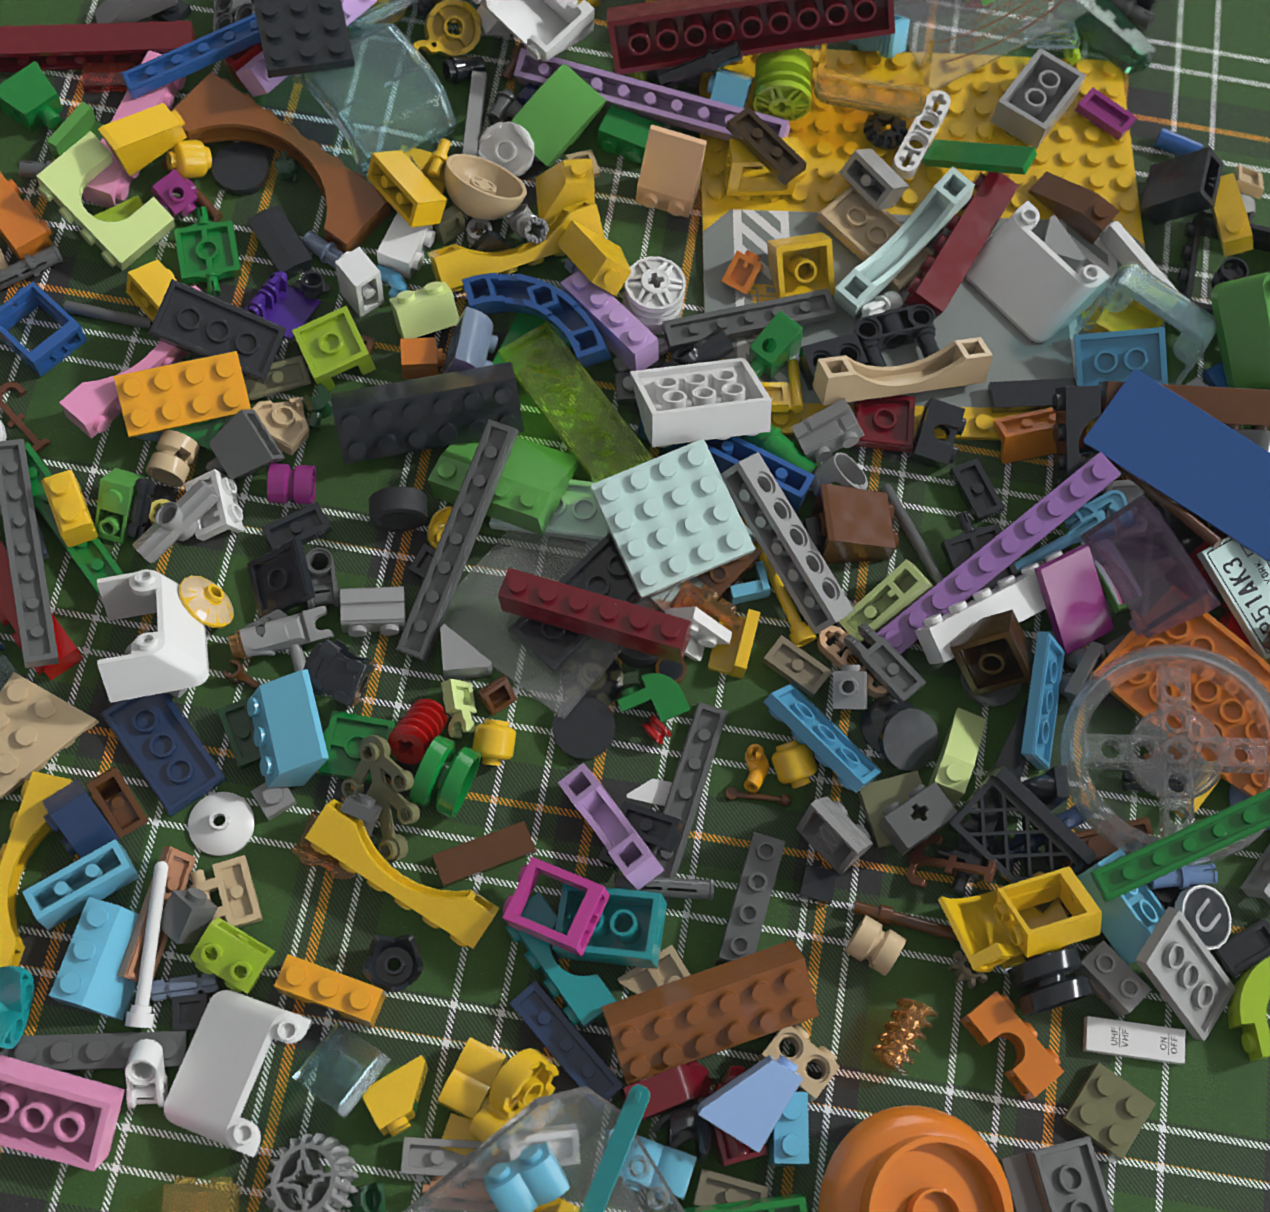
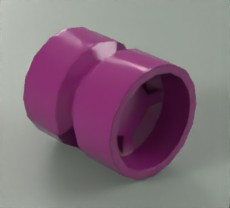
(288, 484)

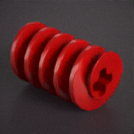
(417, 731)

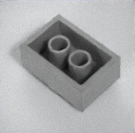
(1038, 98)

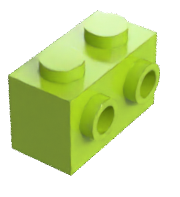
(231, 955)

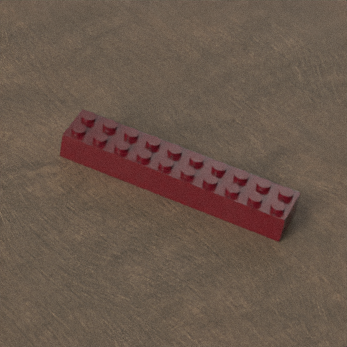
(680, 30)

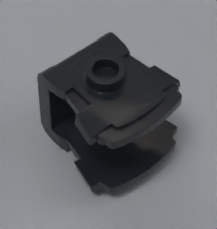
(338, 672)

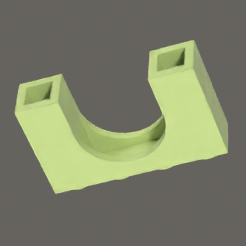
(121, 240)

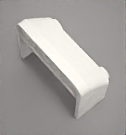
(158, 660)

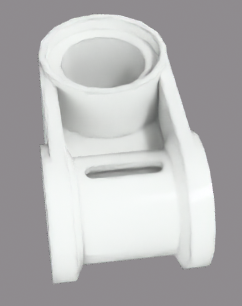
(146, 1074)

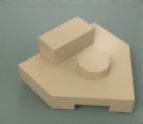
(284, 423)

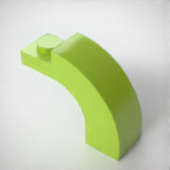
(1248, 1009)

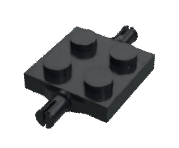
(970, 541)

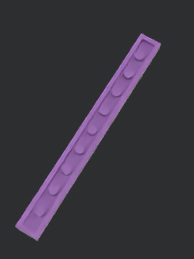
(1002, 550)

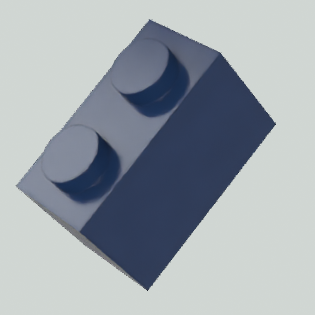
(78, 819)

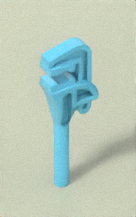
(1078, 523)

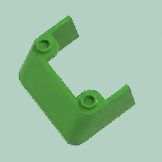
(1244, 330)

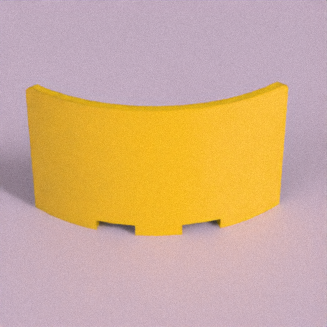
(984, 937)

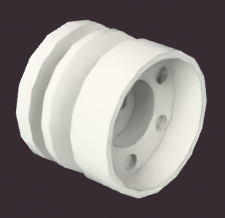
(654, 292)

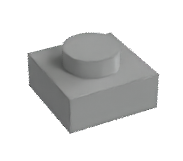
(273, 800)

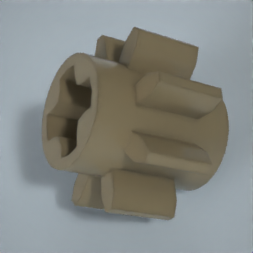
(965, 974)

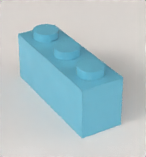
(68, 889)

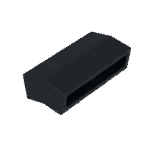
(281, 241)

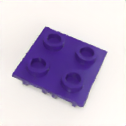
(282, 304)

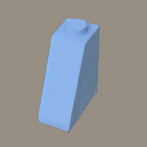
(753, 1100)

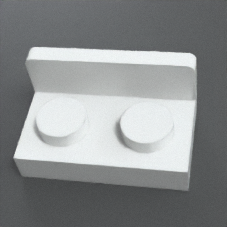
(225, 512)
(704, 631)

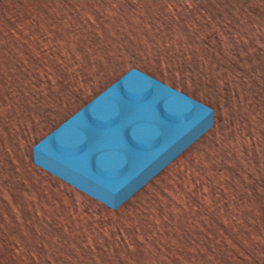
(1118, 353)

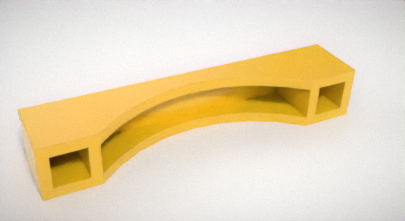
(457, 263)
(27, 832)
(457, 912)

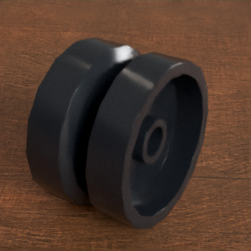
(1048, 976)

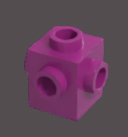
(175, 185)

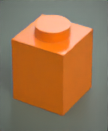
(420, 357)

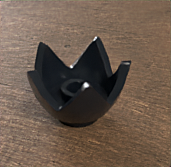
(385, 949)
(686, 1125)

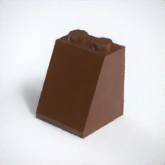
(854, 524)

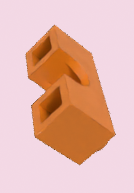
(1034, 1065)

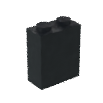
(1182, 186)

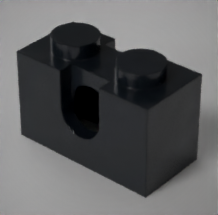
(926, 446)

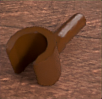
(240, 676)

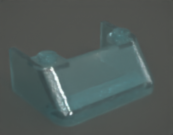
(1137, 283)

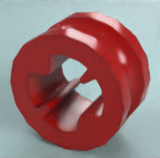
(656, 730)

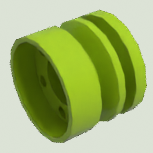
(783, 84)

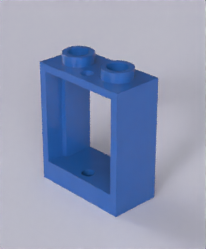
(52, 349)

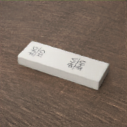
(1134, 1040)

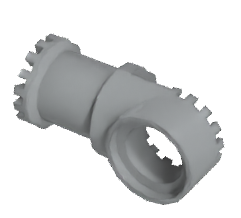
(522, 219)

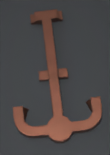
(17, 419)
(918, 859)

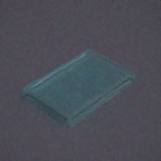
(341, 1069)

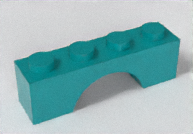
(580, 994)

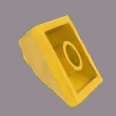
(563, 186)

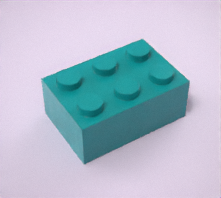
(626, 931)

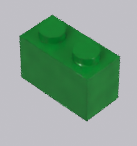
(624, 134)

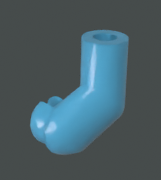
(394, 280)

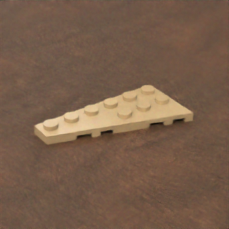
(33, 730)

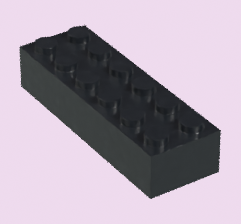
(425, 412)

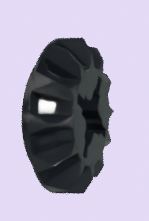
(887, 139)

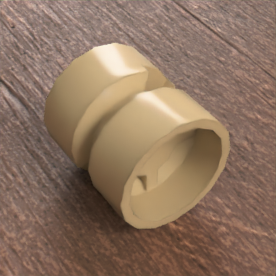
(172, 458)
(875, 945)

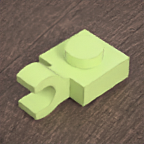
(460, 702)

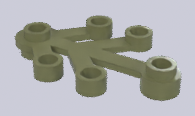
(376, 759)

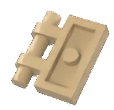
(235, 889)

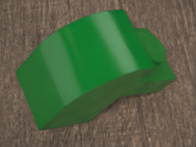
(663, 692)

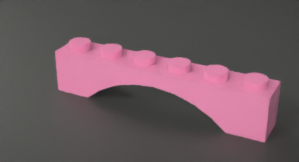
(97, 402)

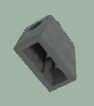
(243, 446)

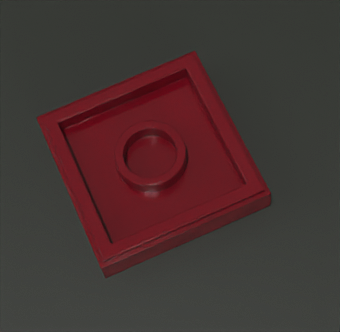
(886, 422)

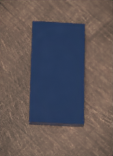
(164, 750)

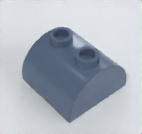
(470, 342)

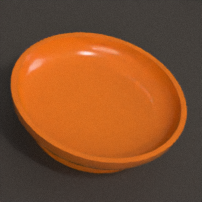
(914, 1163)

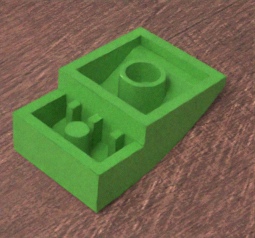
(559, 113)

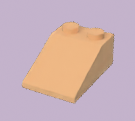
(670, 171)

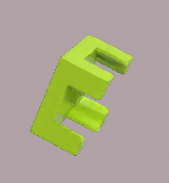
(333, 346)

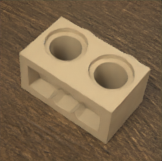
(804, 1053)

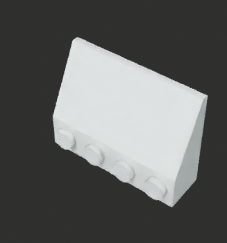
(701, 402)

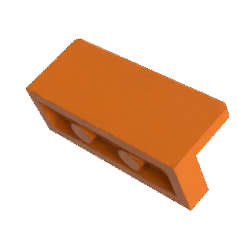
(1028, 435)

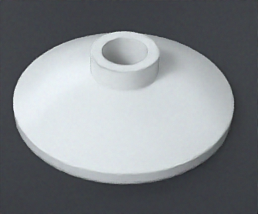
(228, 837)

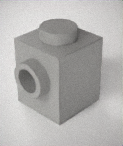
(850, 688)

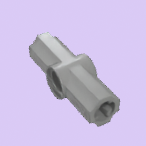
(176, 521)

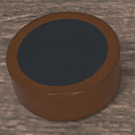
(671, 669)

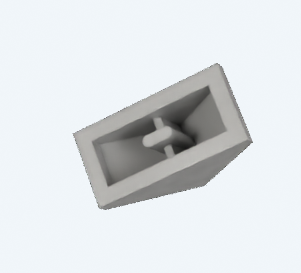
(1062, 244)
(460, 658)

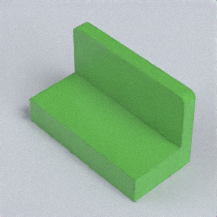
(73, 129)

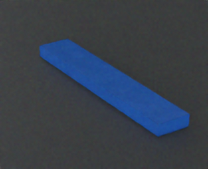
(192, 57)

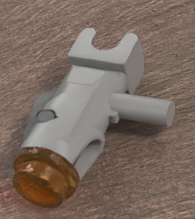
(279, 633)

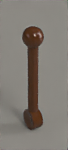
(732, 793)

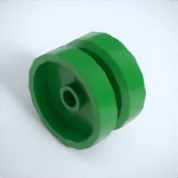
(445, 776)

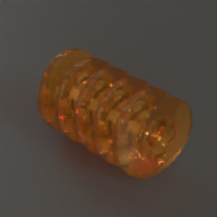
(901, 1034)

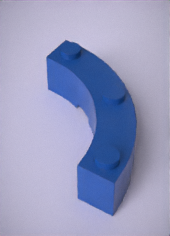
(535, 297)

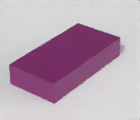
(1105, 114)

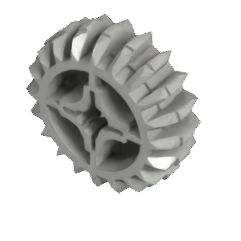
(301, 1165)

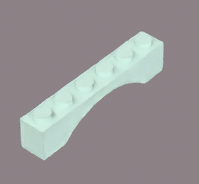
(927, 220)

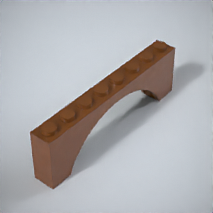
(222, 113)

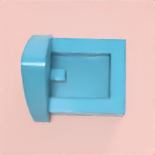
(751, 590)

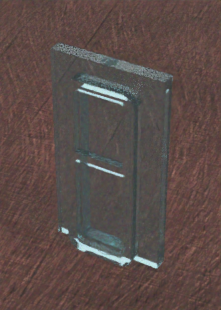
(379, 12)

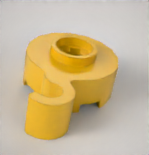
(437, 36)
(515, 1086)

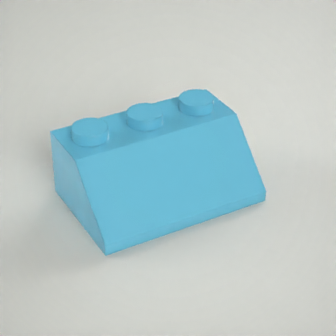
(287, 730)
(1128, 918)
(94, 959)

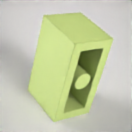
(424, 310)

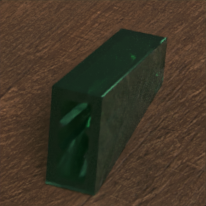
(1115, 37)

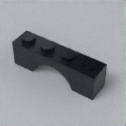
(1074, 410)

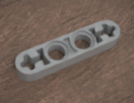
(475, 113)

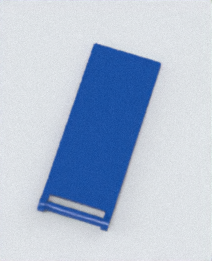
(1188, 459)

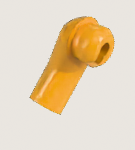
(757, 766)

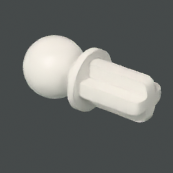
(882, 303)

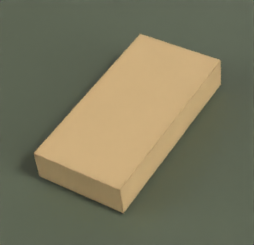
(1249, 181)

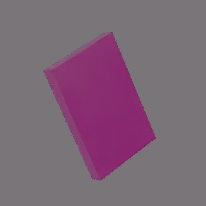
(1074, 599)

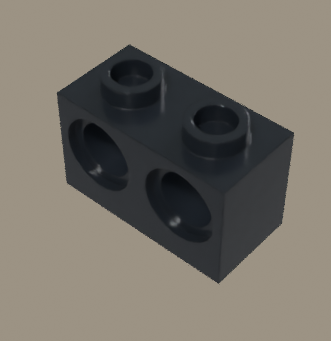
(839, 346)

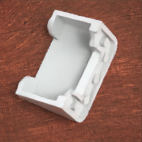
(544, 25)

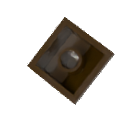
(994, 653)

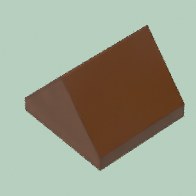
(496, 695)

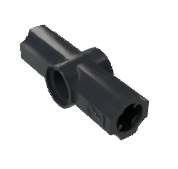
(711, 348)

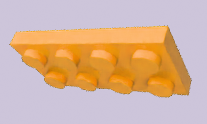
(182, 394)

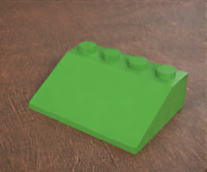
(528, 486)

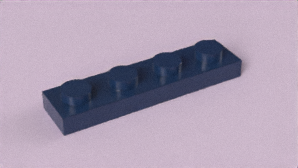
(564, 1042)

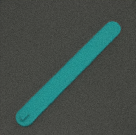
(617, 1150)

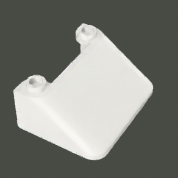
(1031, 280)
(225, 1065)

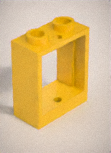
(754, 181)
(1043, 889)

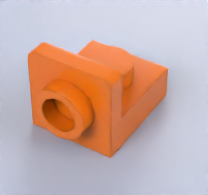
(743, 271)

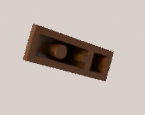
(1075, 205)

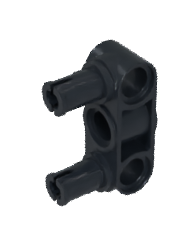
(896, 329)

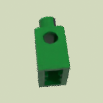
(31, 99)
(775, 346)

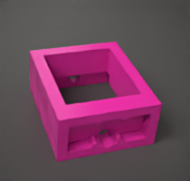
(584, 921)

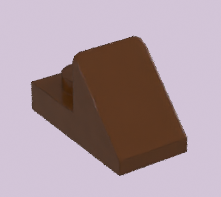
(117, 801)

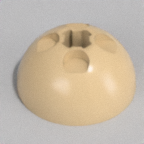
(482, 187)

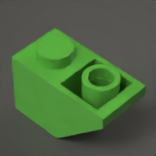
(115, 504)

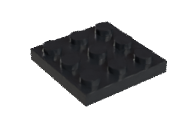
(303, 36)

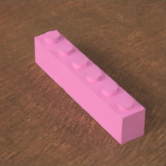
(113, 183)

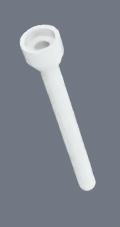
(140, 1013)

